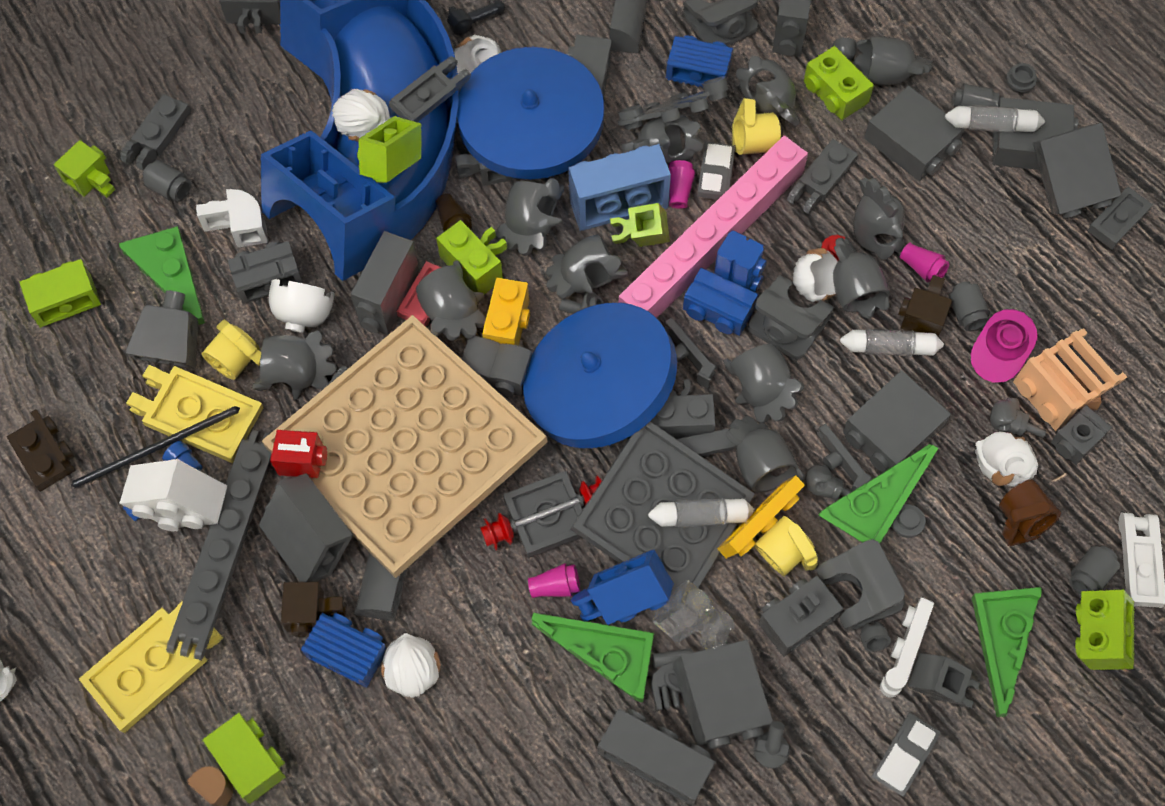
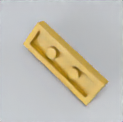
(762, 518)

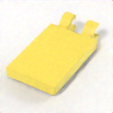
(191, 399)
(141, 671)

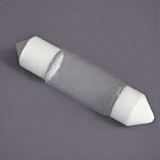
(995, 118)
(892, 342)
(701, 512)

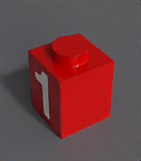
(298, 453)

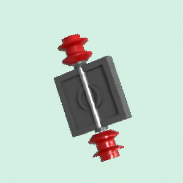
(540, 514)

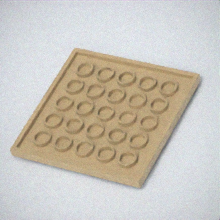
(411, 443)

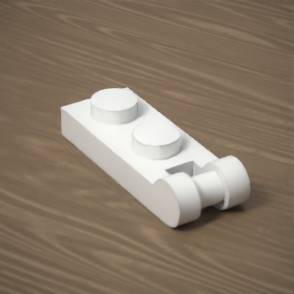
(1143, 559)
(906, 648)

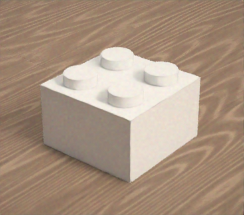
(173, 495)

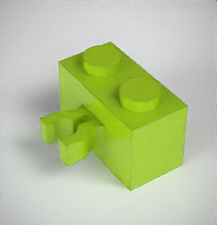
(474, 254)

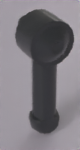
(462, 22)

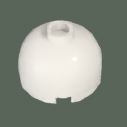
(299, 304)

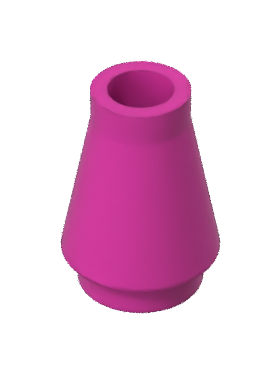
(680, 183)
(925, 261)
(557, 582)

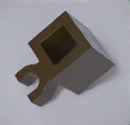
(925, 309)
(303, 606)

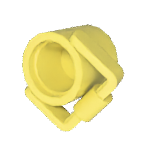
(752, 131)
(231, 350)
(787, 546)

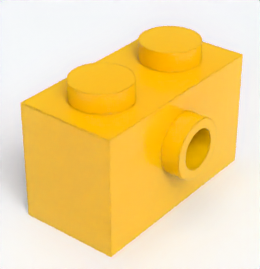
(507, 312)

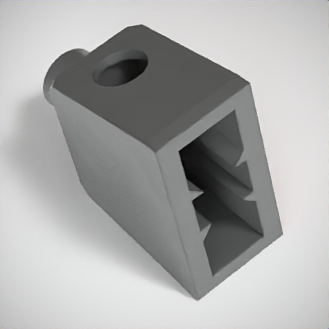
(166, 334)

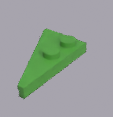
(166, 263)
(875, 505)
(1003, 629)
(612, 651)

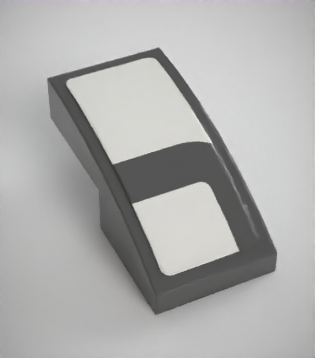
(715, 170)
(906, 754)

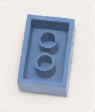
(618, 182)

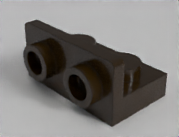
(41, 452)

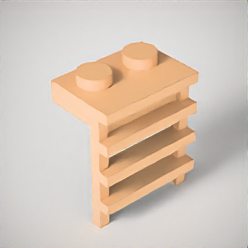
(1055, 389)

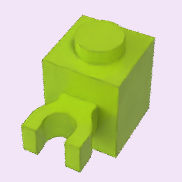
(84, 169)
(645, 225)

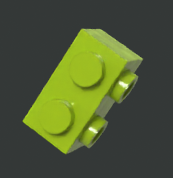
(837, 83)
(389, 149)
(60, 293)
(1106, 630)
(244, 757)

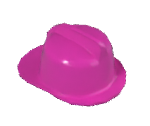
(1003, 345)

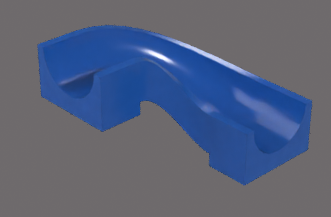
(363, 48)

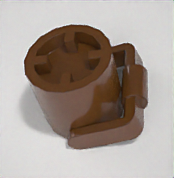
(1028, 513)

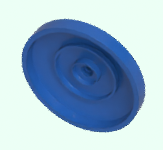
(530, 113)
(600, 375)

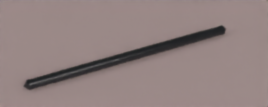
(155, 446)

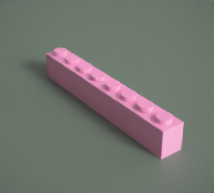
(731, 212)

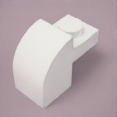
(238, 213)

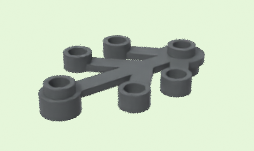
(669, 110)

